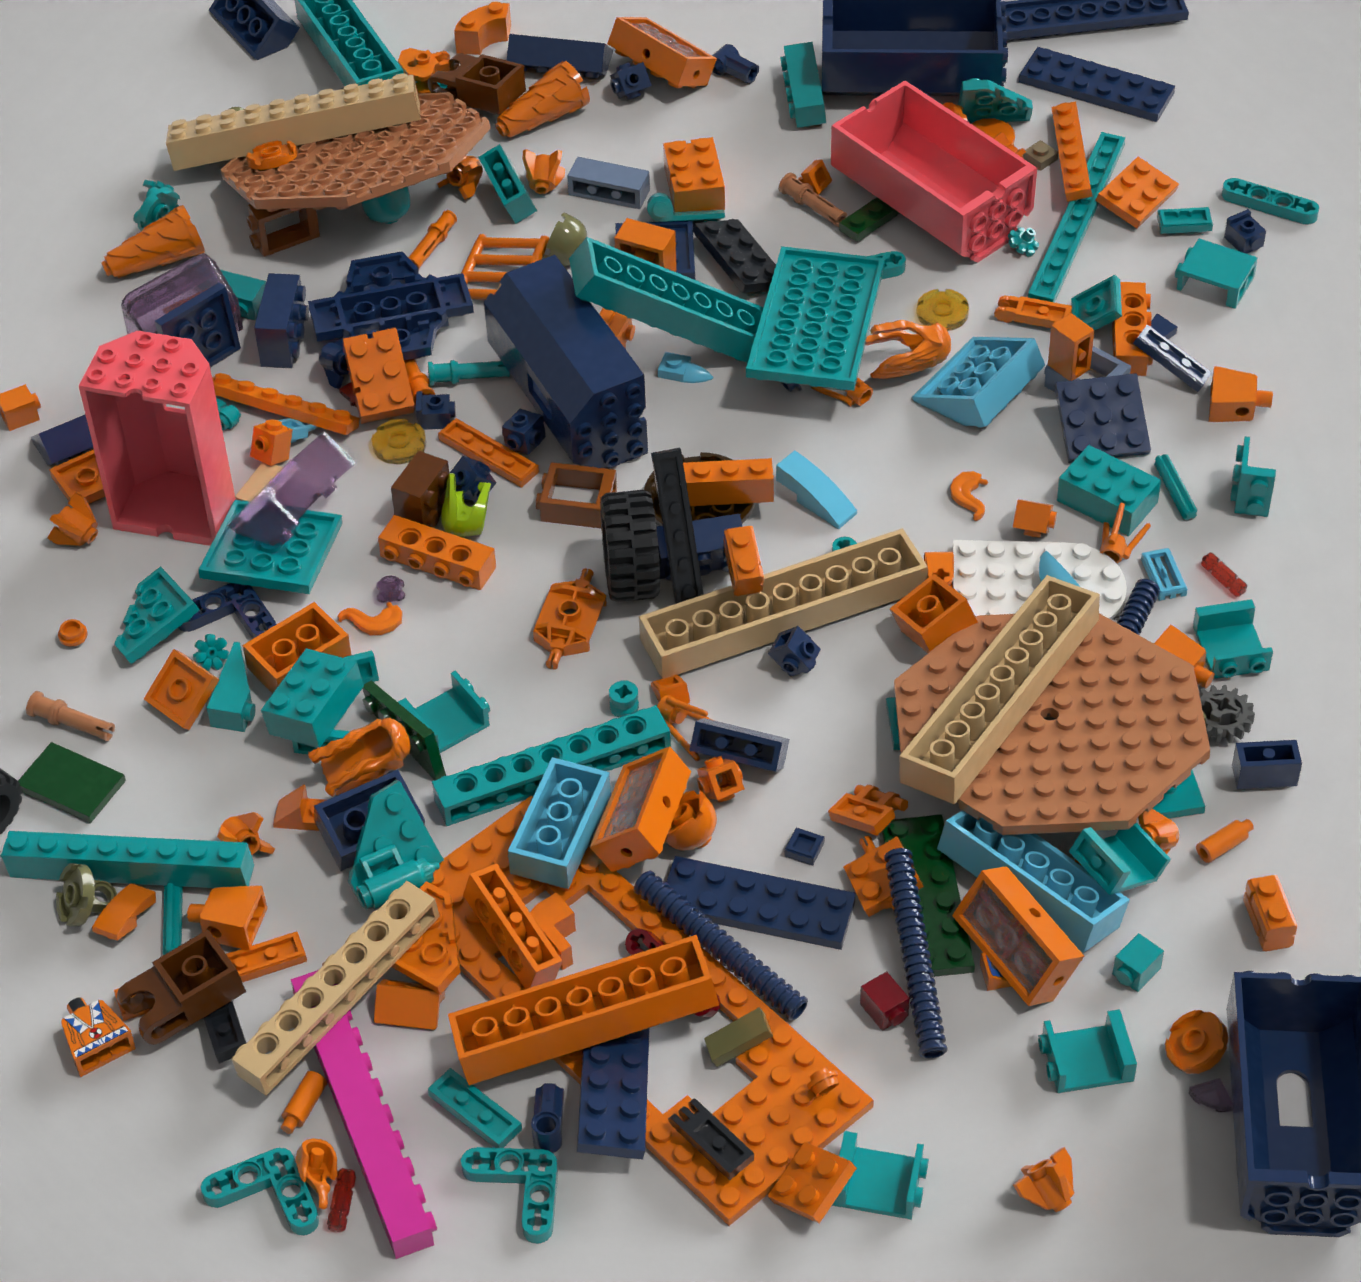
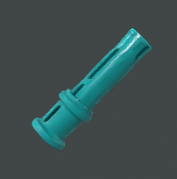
(454, 372)

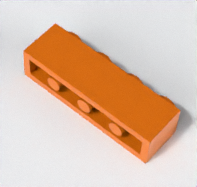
(729, 482)

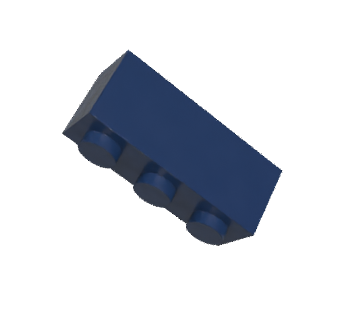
(739, 744)

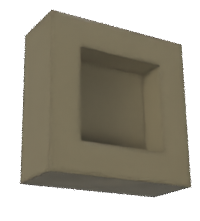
(1041, 155)

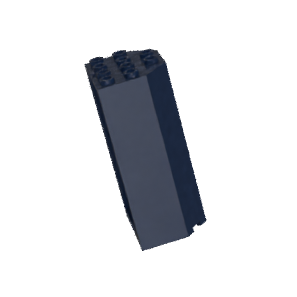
(923, 42)
(568, 364)
(1311, 1027)

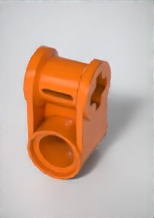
(940, 564)

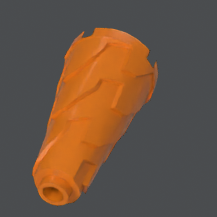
(545, 101)
(158, 244)

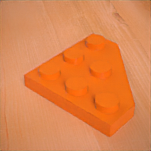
(434, 956)

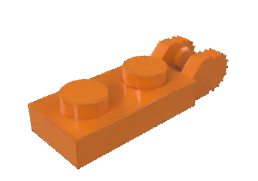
(1030, 311)

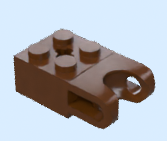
(481, 81)
(181, 988)

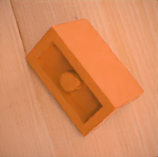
(407, 1004)

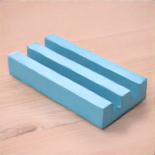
(1169, 590)

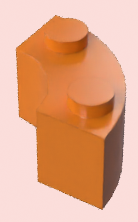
(482, 28)

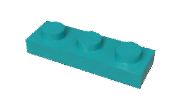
(474, 1109)

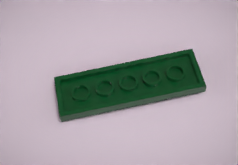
(940, 895)

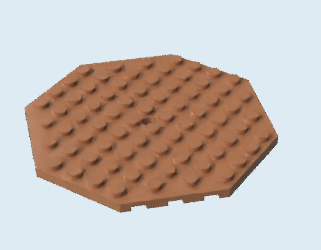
(365, 163)
(1118, 742)

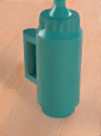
(377, 888)

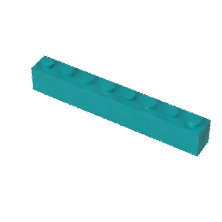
(129, 859)

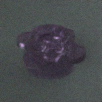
(390, 589)

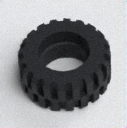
(630, 545)

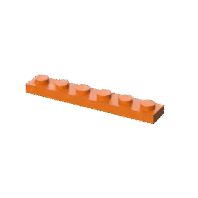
(1071, 151)
(287, 406)

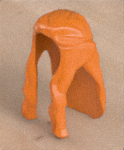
(928, 347)
(362, 755)

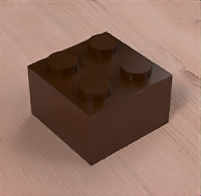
(421, 489)

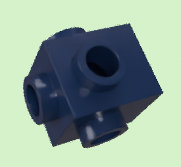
(629, 80)
(524, 431)
(469, 474)
(794, 651)

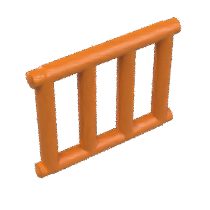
(476, 258)

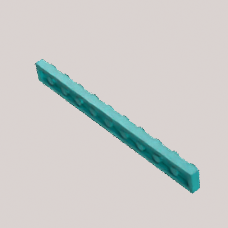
(1076, 221)

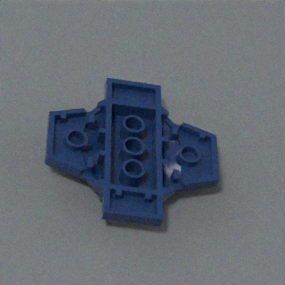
(392, 294)

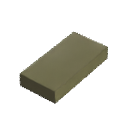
(738, 1037)

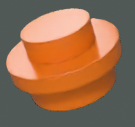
(72, 633)
(823, 1081)

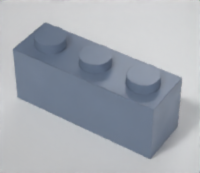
(608, 182)

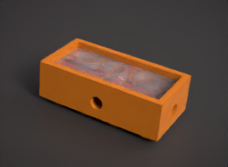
(661, 52)
(641, 809)
(1018, 936)

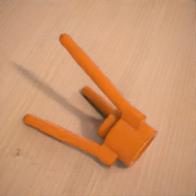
(860, 395)
(1115, 544)
(675, 712)

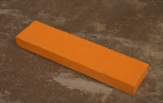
(488, 451)

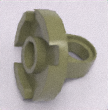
(78, 895)

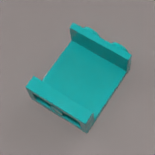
(1218, 267)
(1231, 639)
(453, 714)
(1121, 859)
(1089, 1055)
(883, 1180)

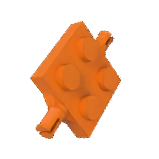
(870, 878)

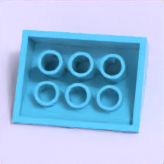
(981, 379)

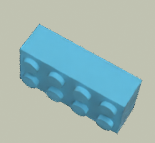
(559, 823)

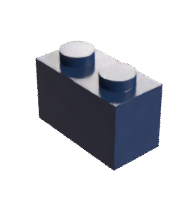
(1266, 764)

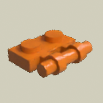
(867, 809)

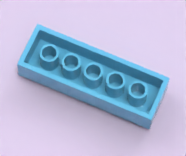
(1051, 877)

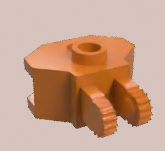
(423, 65)

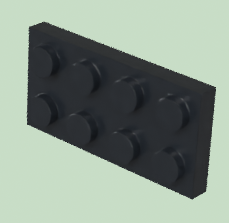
(737, 254)

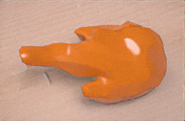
(315, 1163)

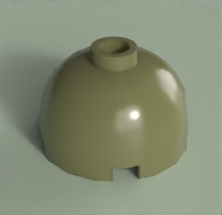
(566, 238)

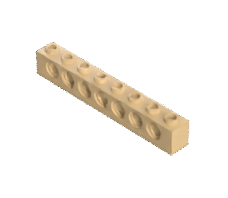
(376, 957)

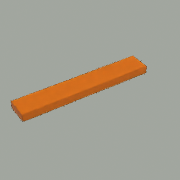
(258, 961)

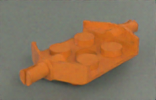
(569, 633)

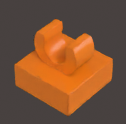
(817, 176)

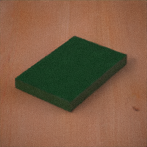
(71, 782)

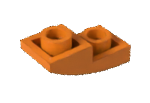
(121, 912)

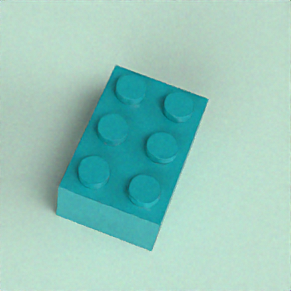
(1101, 482)
(312, 698)

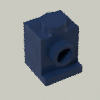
(1244, 232)
(434, 410)

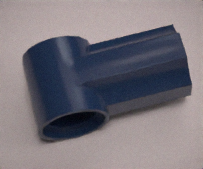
(732, 63)
(548, 1117)

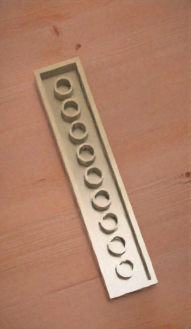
(295, 120)
(794, 596)
(999, 689)

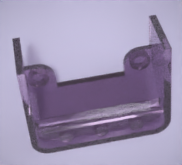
(173, 289)
(292, 491)

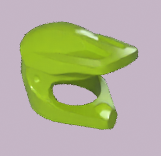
(460, 518)

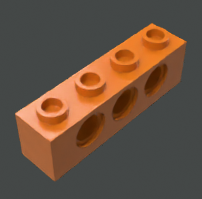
(1129, 326)
(437, 552)
(512, 927)

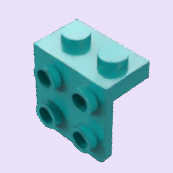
(1253, 486)

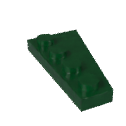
(422, 739)

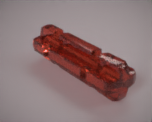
(1224, 574)
(341, 1200)

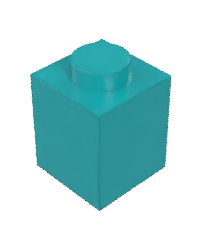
(1137, 962)

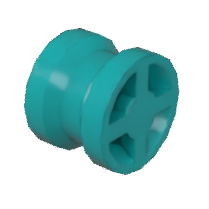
(627, 705)

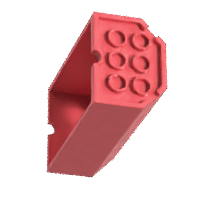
(935, 170)
(156, 461)

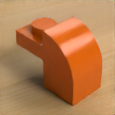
(556, 922)

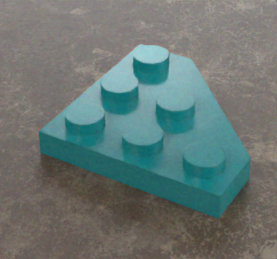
(989, 100)
(156, 613)
(388, 822)

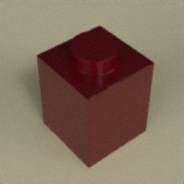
(884, 1001)

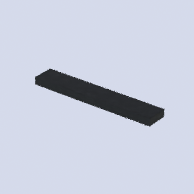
(677, 524)

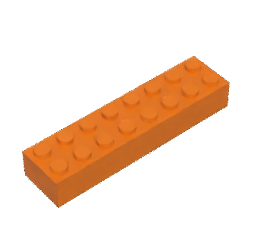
(582, 1009)

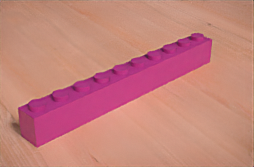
(372, 1137)

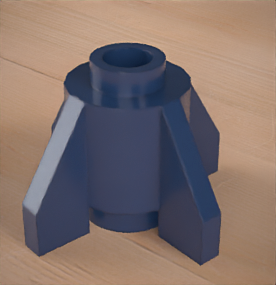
(334, 362)

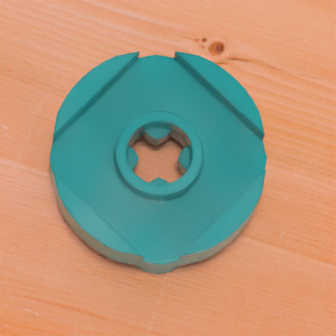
(156, 205)

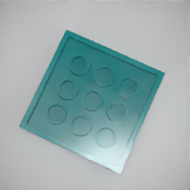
(277, 567)

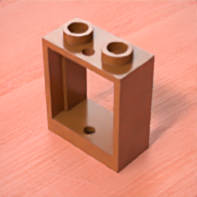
(284, 238)
(572, 511)

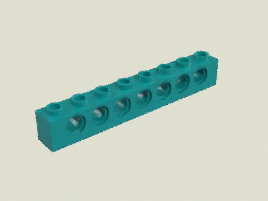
(519, 774)

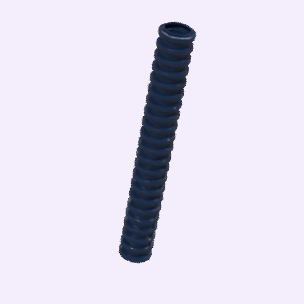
(1139, 605)
(722, 946)
(915, 953)

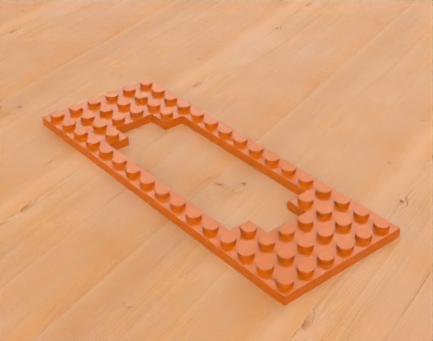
(767, 1115)

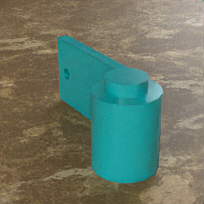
(661, 210)

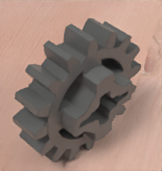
(1226, 713)

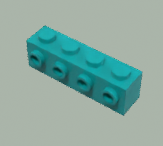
(804, 84)

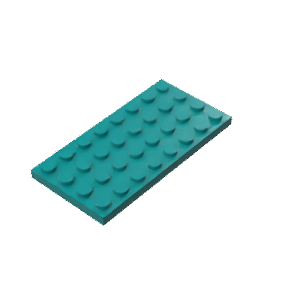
(816, 318)

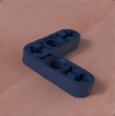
(235, 604)

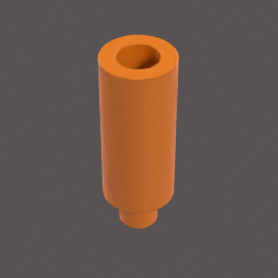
(1224, 840)
(303, 1101)

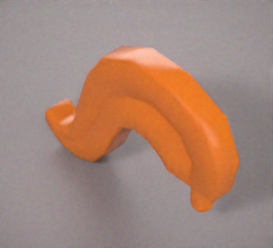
(961, 492)
(381, 624)

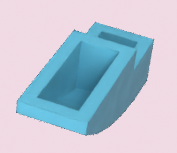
(815, 489)

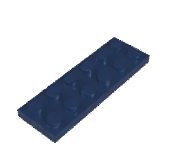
(1097, 84)
(764, 902)
(614, 1097)

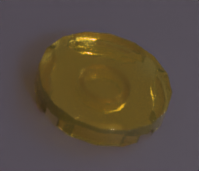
(942, 307)
(398, 441)

